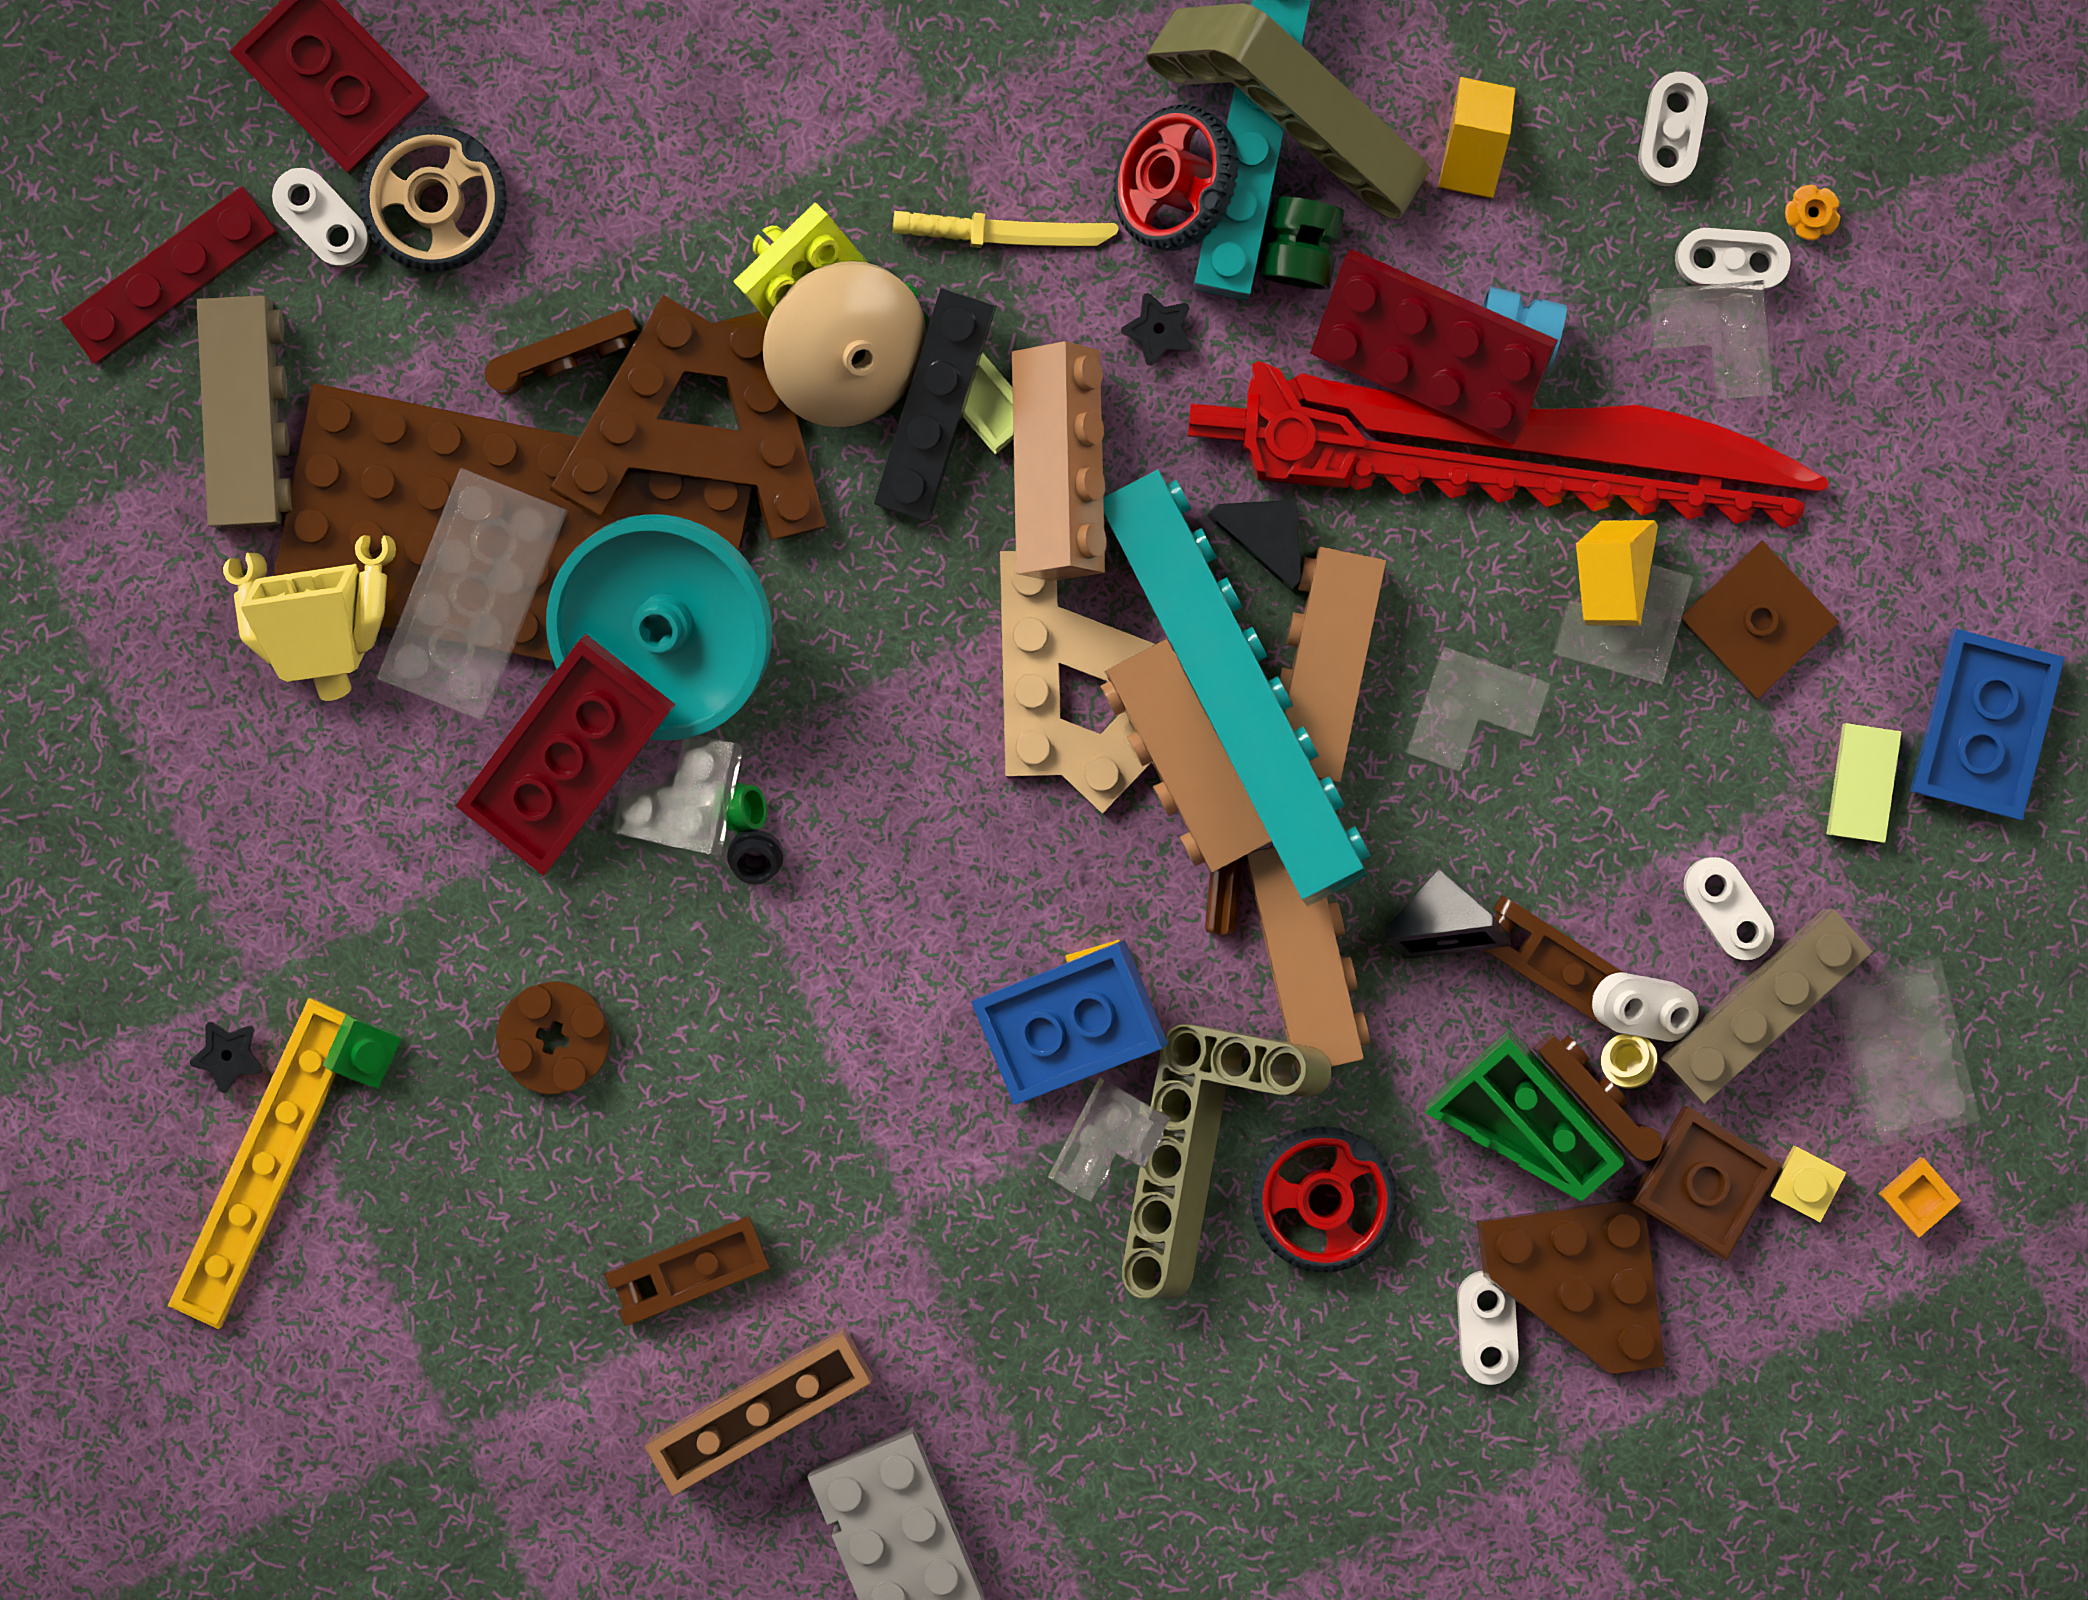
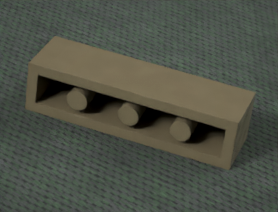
(241, 412)
(1765, 1005)

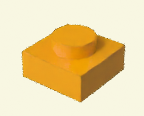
(1919, 1197)

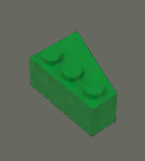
(1527, 1115)

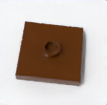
(1758, 619)
(1704, 1183)

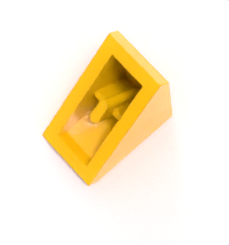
(1477, 137)
(1615, 571)

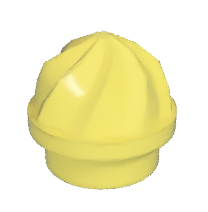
(1629, 1060)

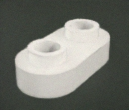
(1673, 130)
(320, 217)
(1731, 257)
(1729, 909)
(1649, 1009)
(1486, 1329)

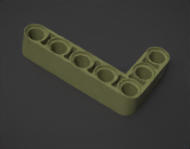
(1295, 91)
(1196, 1141)

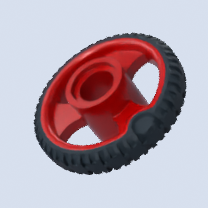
(1172, 176)
(1353, 1158)

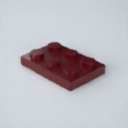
(330, 77)

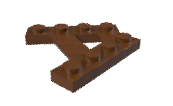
(627, 434)

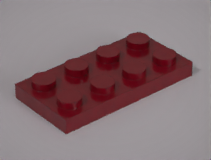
(1433, 346)
(565, 754)

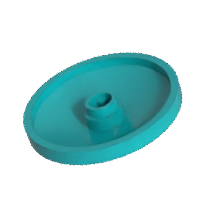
(670, 608)

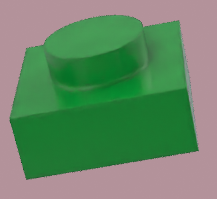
(362, 1051)

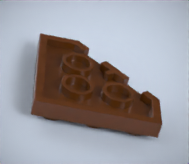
(1582, 1277)

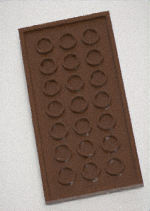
(391, 466)

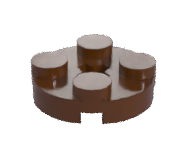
(523, 1051)

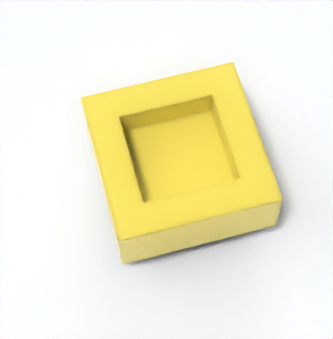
(1807, 1183)

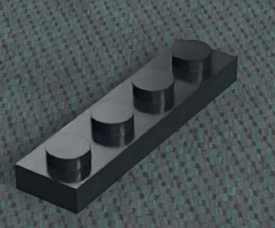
(935, 404)

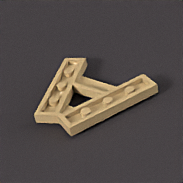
(1034, 642)

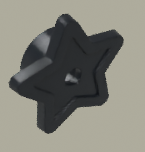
(1155, 344)
(242, 1059)

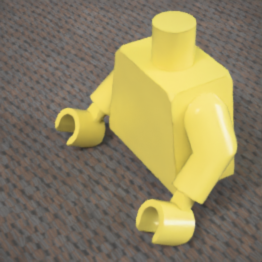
(314, 619)

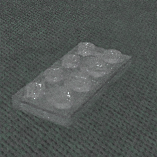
(472, 594)

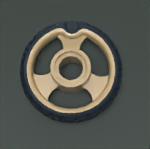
(467, 161)

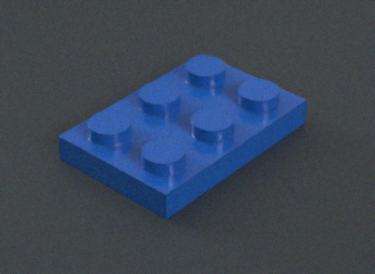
(1987, 724)
(1069, 1022)

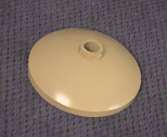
(822, 327)

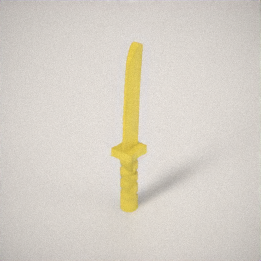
(1003, 232)

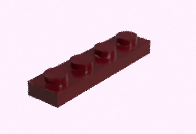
(169, 275)

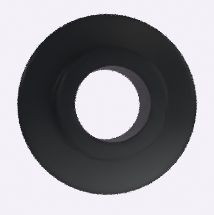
(755, 868)

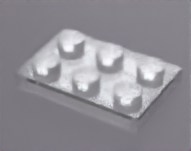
(1904, 1052)

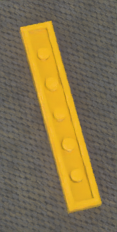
(260, 1169)

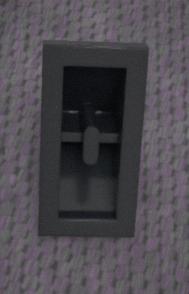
(1266, 532)
(1444, 922)

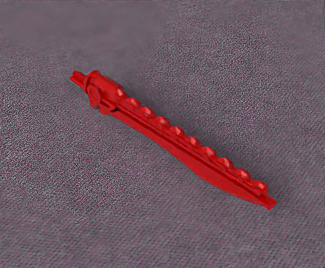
(1329, 451)

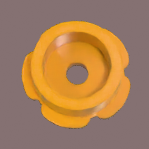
(1799, 218)

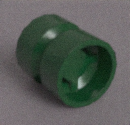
(1297, 262)

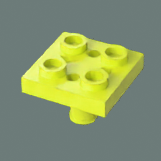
(802, 248)

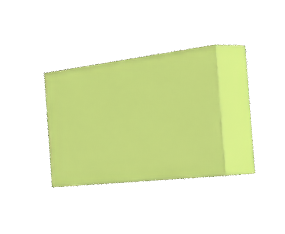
(990, 407)
(1864, 782)

